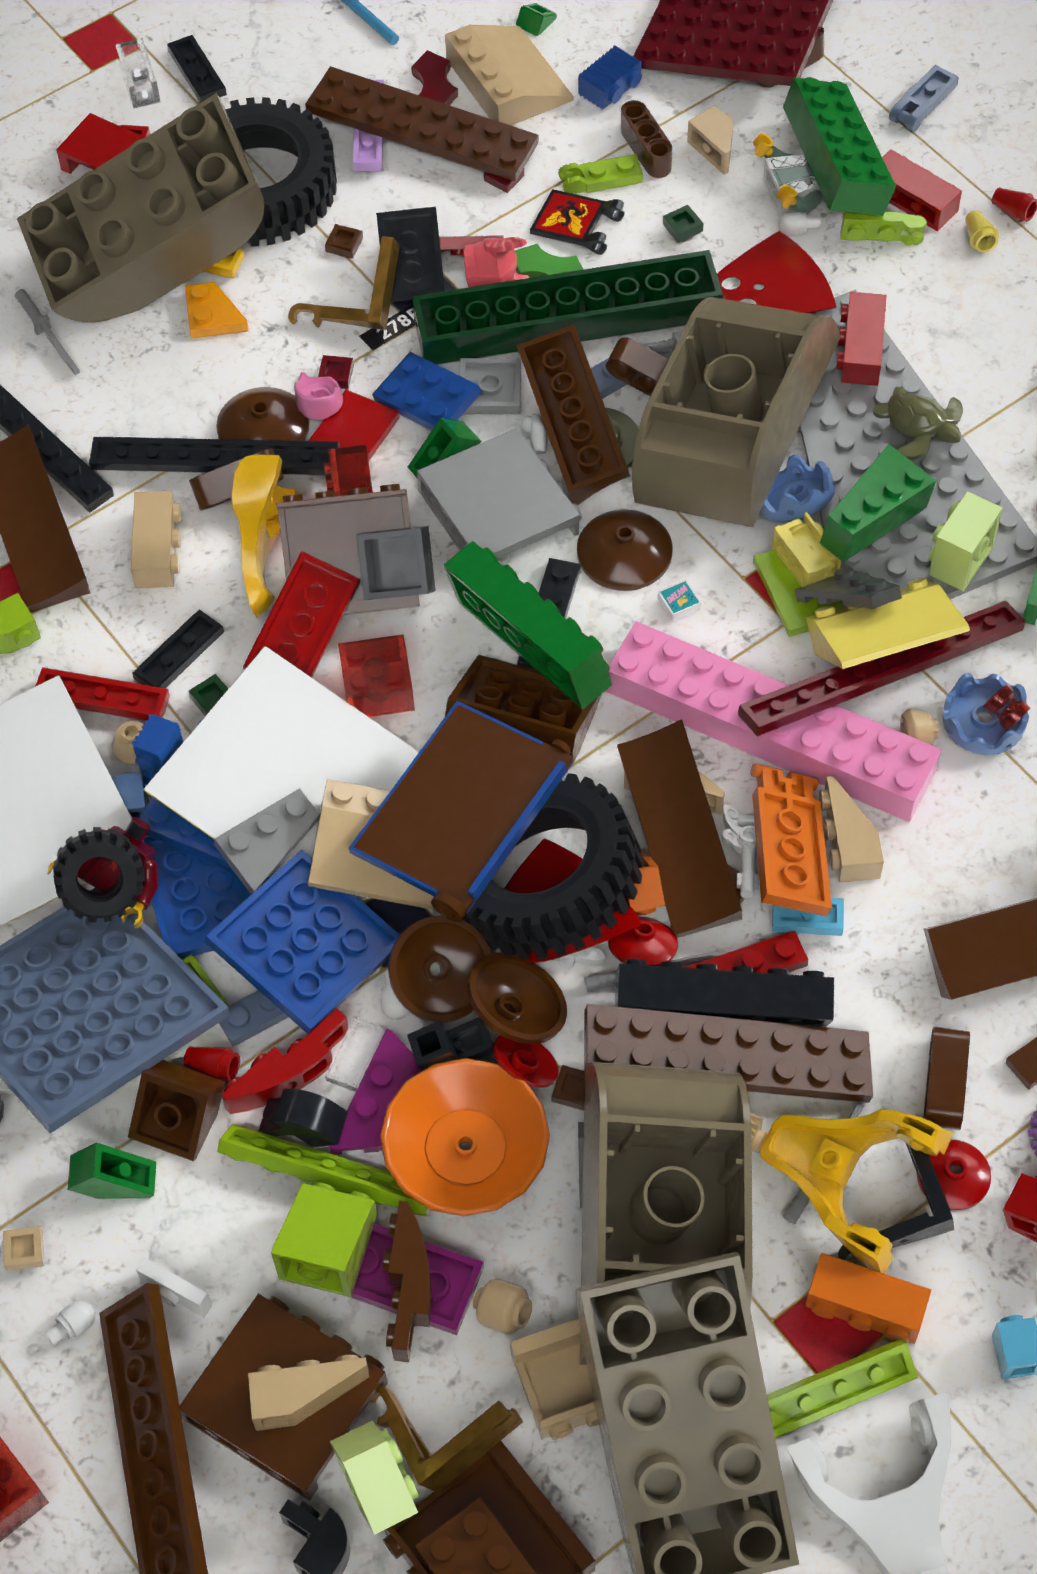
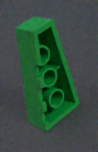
(877, 504)

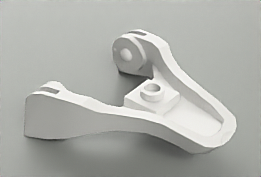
(900, 1527)

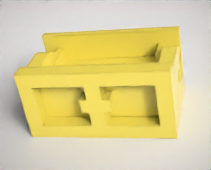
(801, 551)

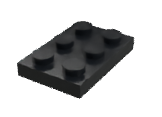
(419, 256)

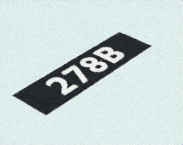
(396, 325)

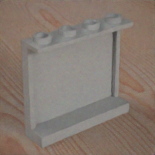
(497, 495)

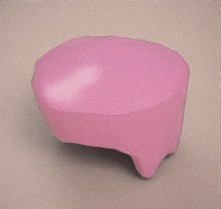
(317, 396)

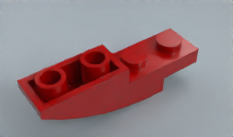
(273, 1071)

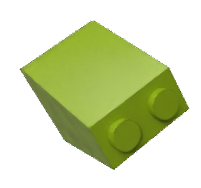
(324, 1238)

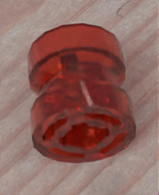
(1012, 712)

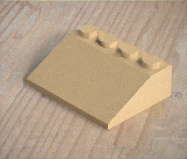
(505, 72)
(333, 868)

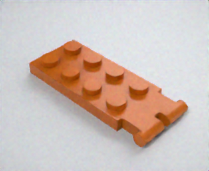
(790, 841)

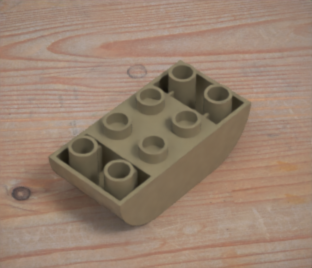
(146, 218)
(729, 408)
(664, 1170)
(686, 1420)

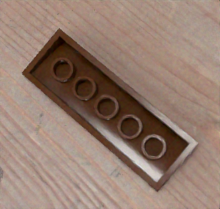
(573, 413)
(35, 527)
(680, 830)
(984, 949)

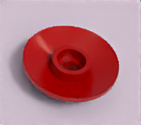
(648, 942)
(526, 1062)
(968, 1187)

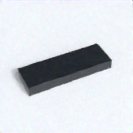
(196, 68)
(179, 651)

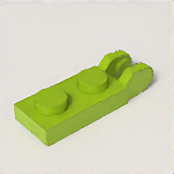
(601, 174)
(886, 228)

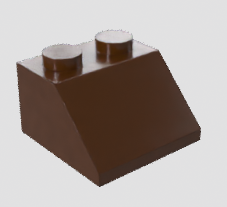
(175, 1109)

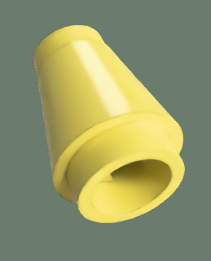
(981, 232)

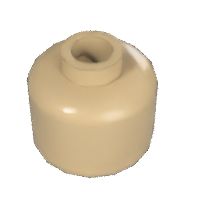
(502, 1306)

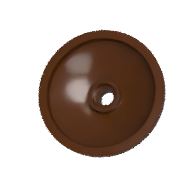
(262, 415)
(621, 561)
(440, 941)
(516, 999)

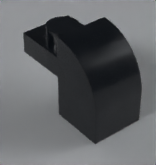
(438, 1044)
(304, 1115)
(327, 1543)

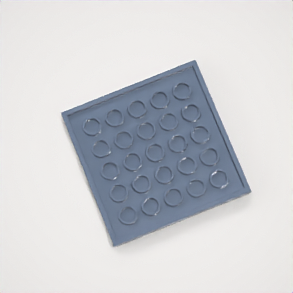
(92, 1010)

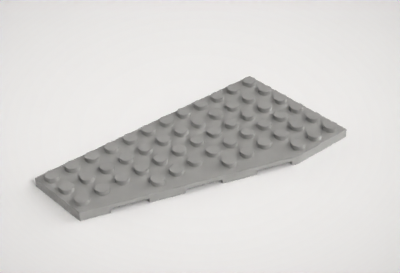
(849, 438)

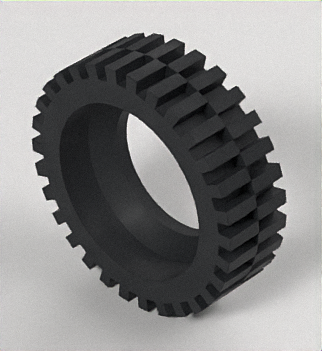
(313, 180)
(583, 899)

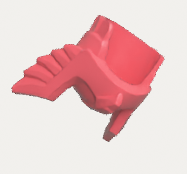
(492, 261)

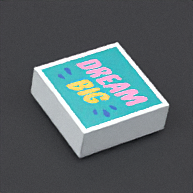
(679, 600)

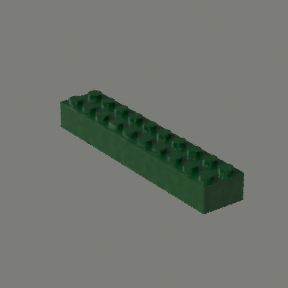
(597, 300)

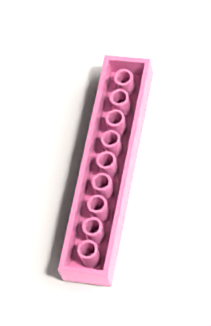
(706, 693)

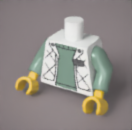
(788, 178)

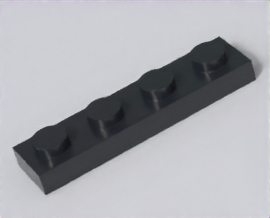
(558, 586)

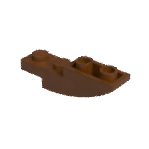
(409, 1270)

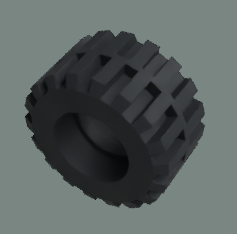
(107, 902)

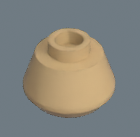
(919, 725)
(123, 739)

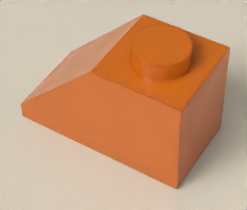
(650, 890)

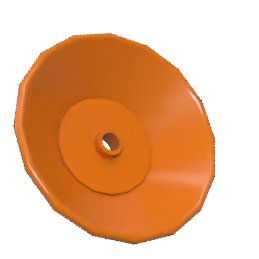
(456, 1106)

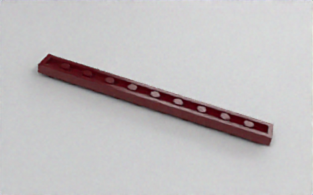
(841, 685)

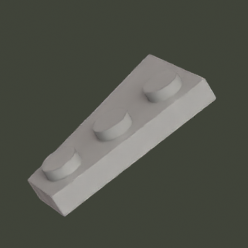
(264, 840)

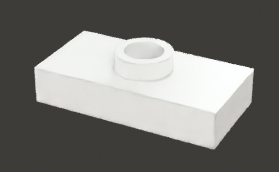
(174, 1289)

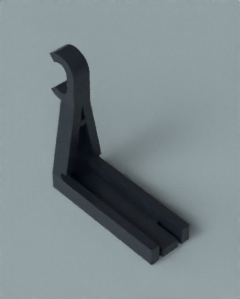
(922, 1225)

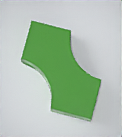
(536, 262)

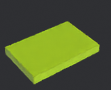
(781, 590)

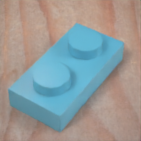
(788, 920)

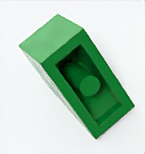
(444, 441)
(111, 1173)

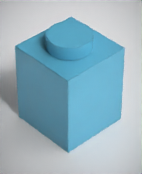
(1016, 1346)

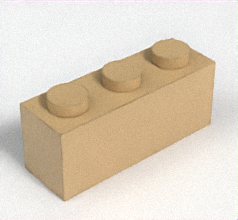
(155, 539)

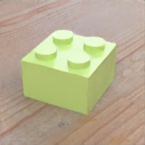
(964, 540)
(375, 1479)

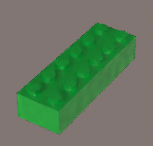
(838, 146)
(529, 624)

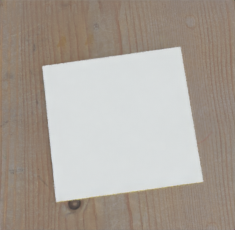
(268, 740)
(47, 793)

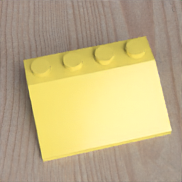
(860, 635)

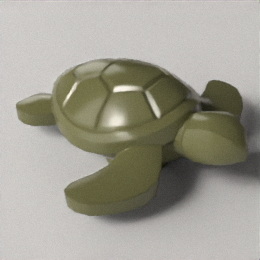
(922, 420)

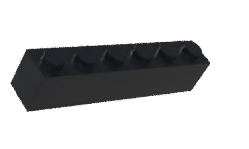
(727, 994)

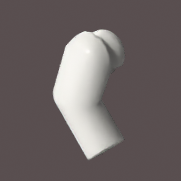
(538, 432)

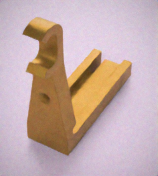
(380, 300)
(456, 1455)

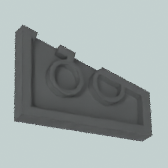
(852, 588)

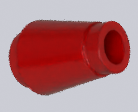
(1015, 203)
(213, 1061)

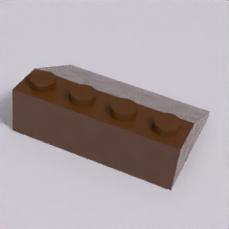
(523, 701)

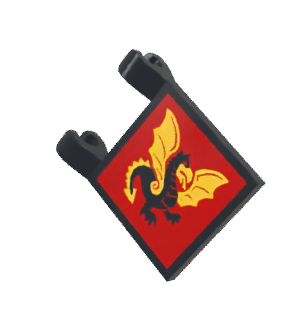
(574, 217)

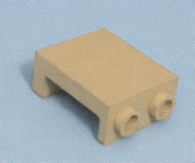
(555, 1380)

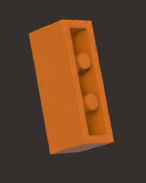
(867, 1299)

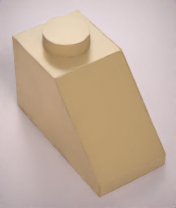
(712, 137)

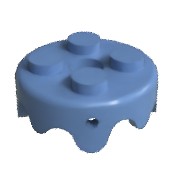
(798, 492)
(966, 729)

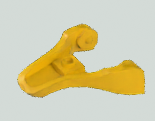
(256, 509)
(823, 1155)

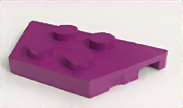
(384, 1077)

